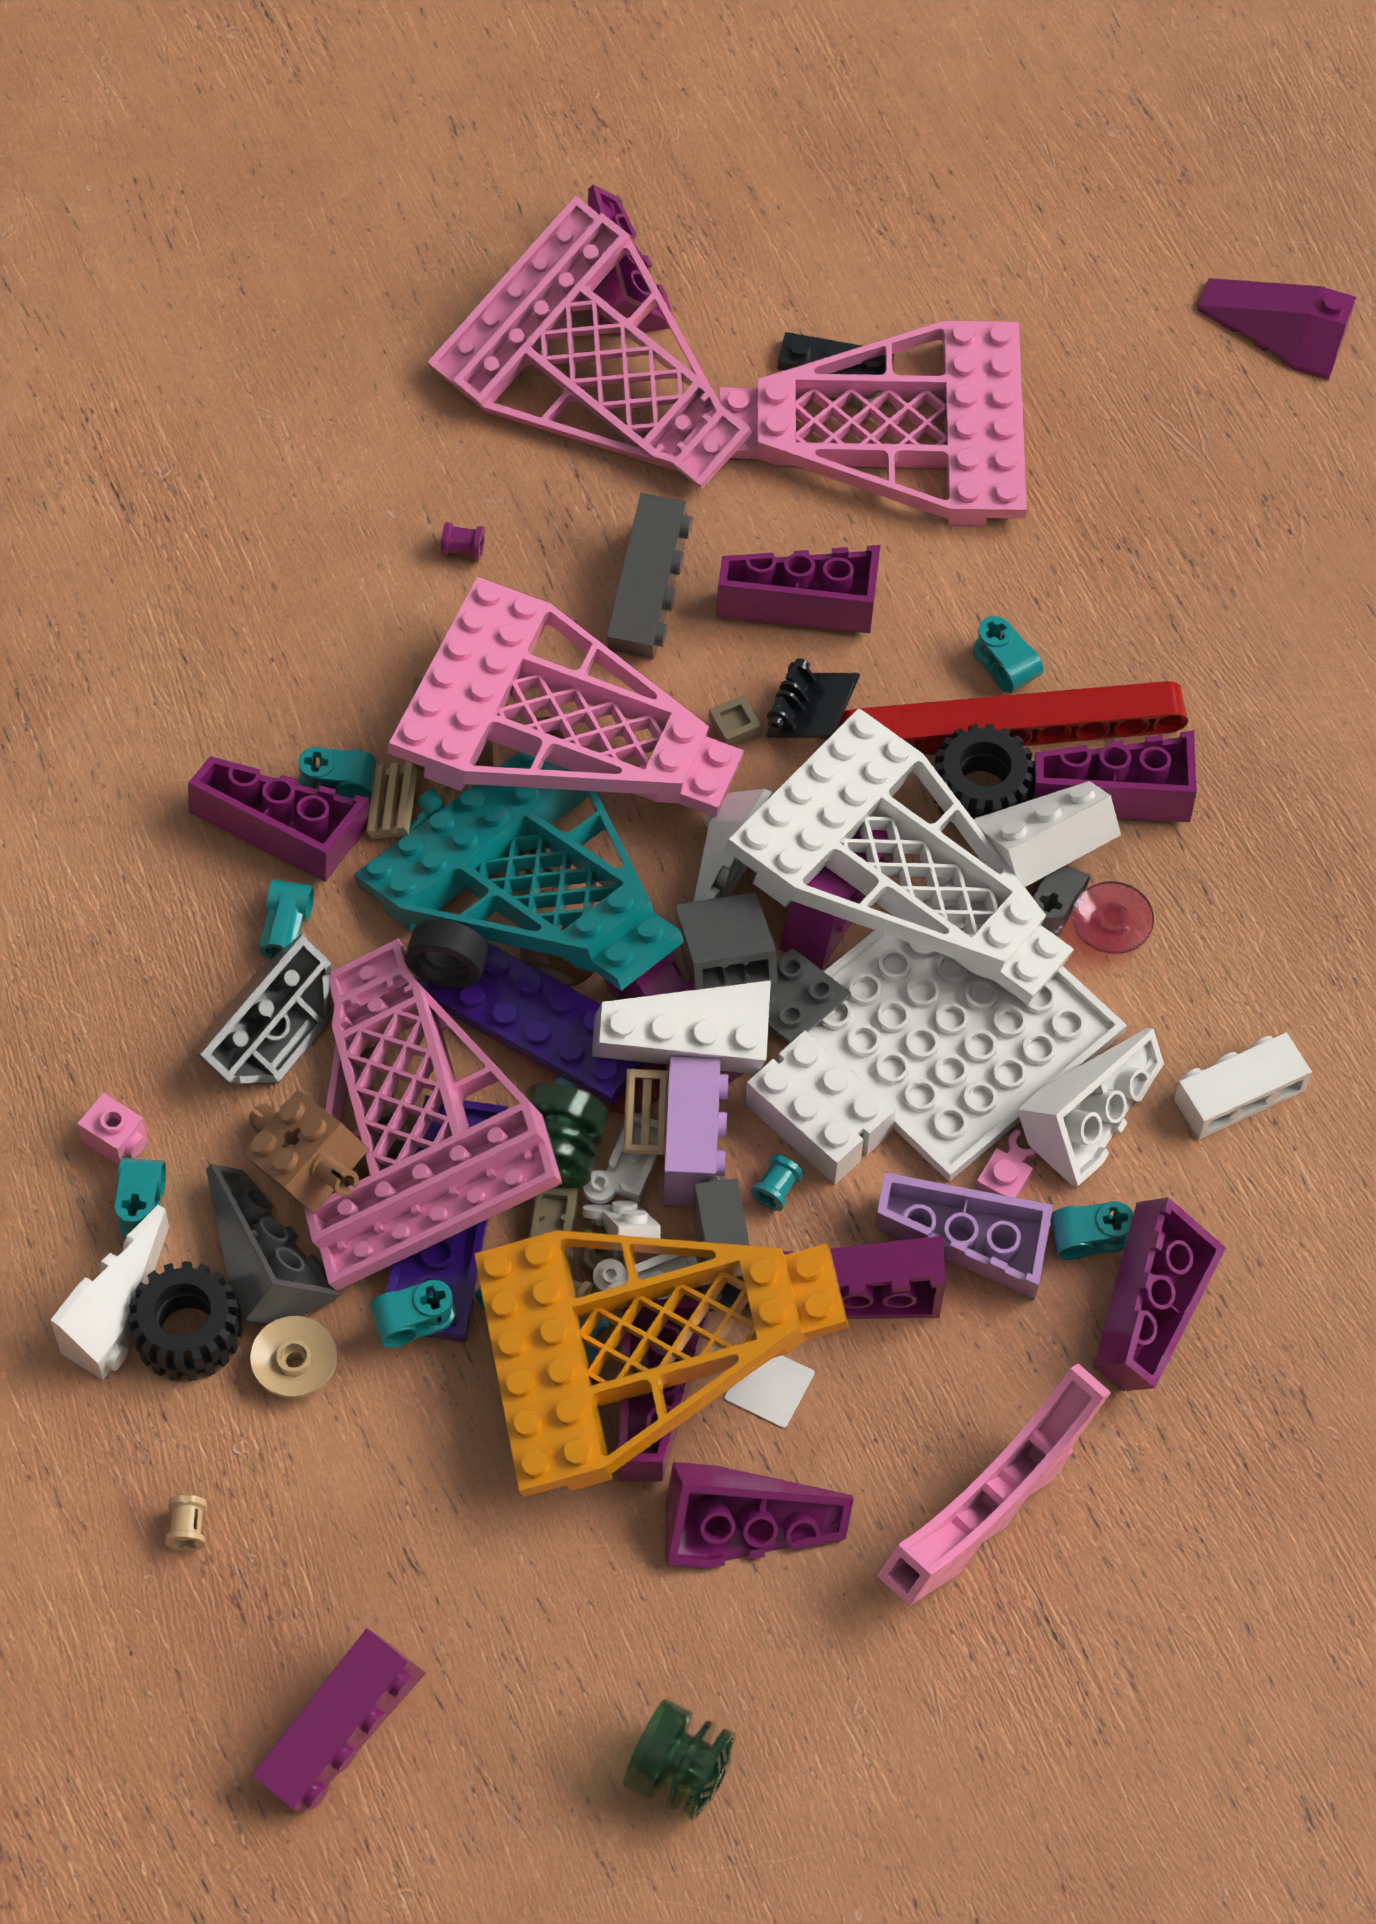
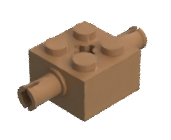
(305, 1150)

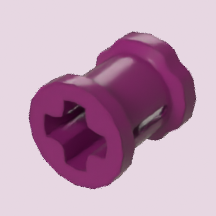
(462, 541)

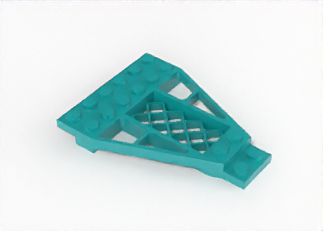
(483, 836)

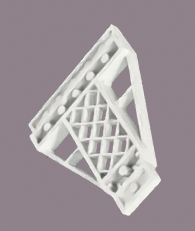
(850, 790)

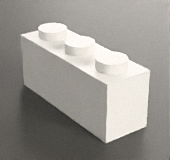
(1242, 1084)

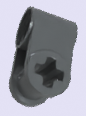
(1058, 896)

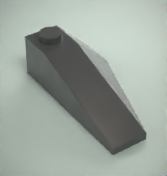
(260, 1254)

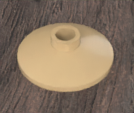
(290, 1339)

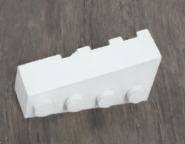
(692, 1023)

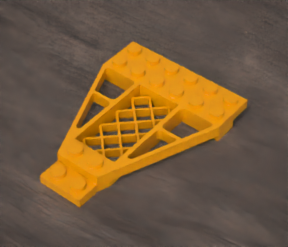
(544, 1353)

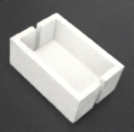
(819, 1107)

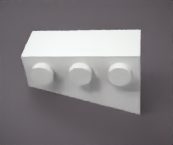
(1051, 830)

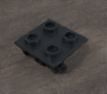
(809, 702)

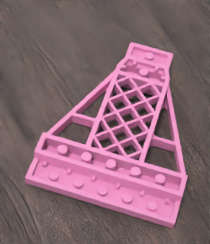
(528, 311)
(979, 411)
(490, 658)
(457, 1176)

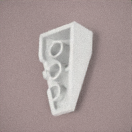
(719, 869)
(1082, 1110)
(94, 1318)

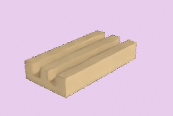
(391, 777)
(644, 1147)

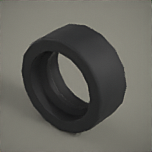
(446, 953)

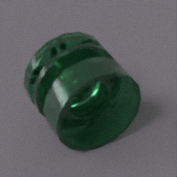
(574, 1127)
(679, 1759)

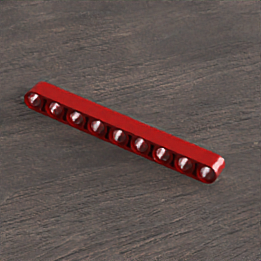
(1042, 715)

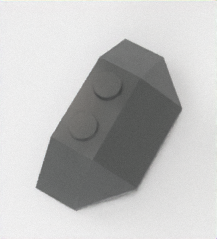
(271, 1018)

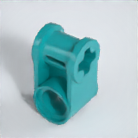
(1006, 654)
(344, 770)
(138, 1191)
(1088, 1230)
(408, 1314)

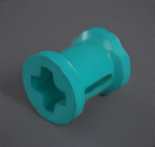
(777, 1182)

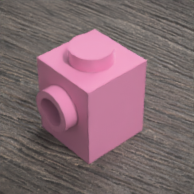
(113, 1130)

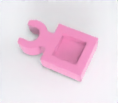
(1007, 1172)

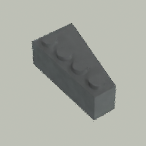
(649, 576)

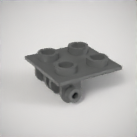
(801, 996)

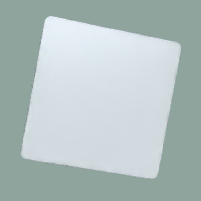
(772, 1390)

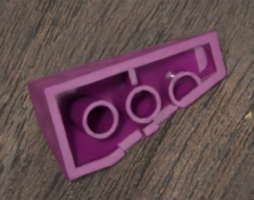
(624, 285)
(1290, 319)
(737, 1514)

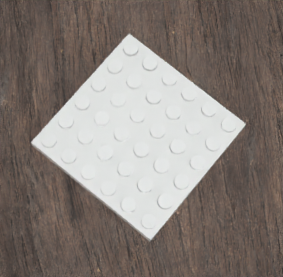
(954, 1045)

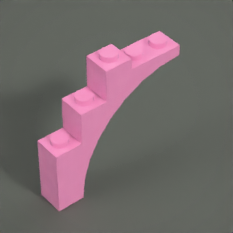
(992, 1500)

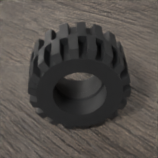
(989, 752)
(179, 1290)

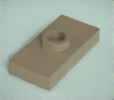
(553, 1211)

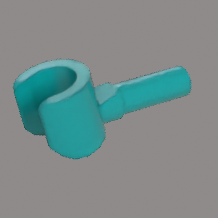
(430, 804)

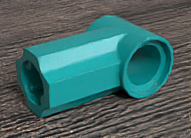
(286, 910)

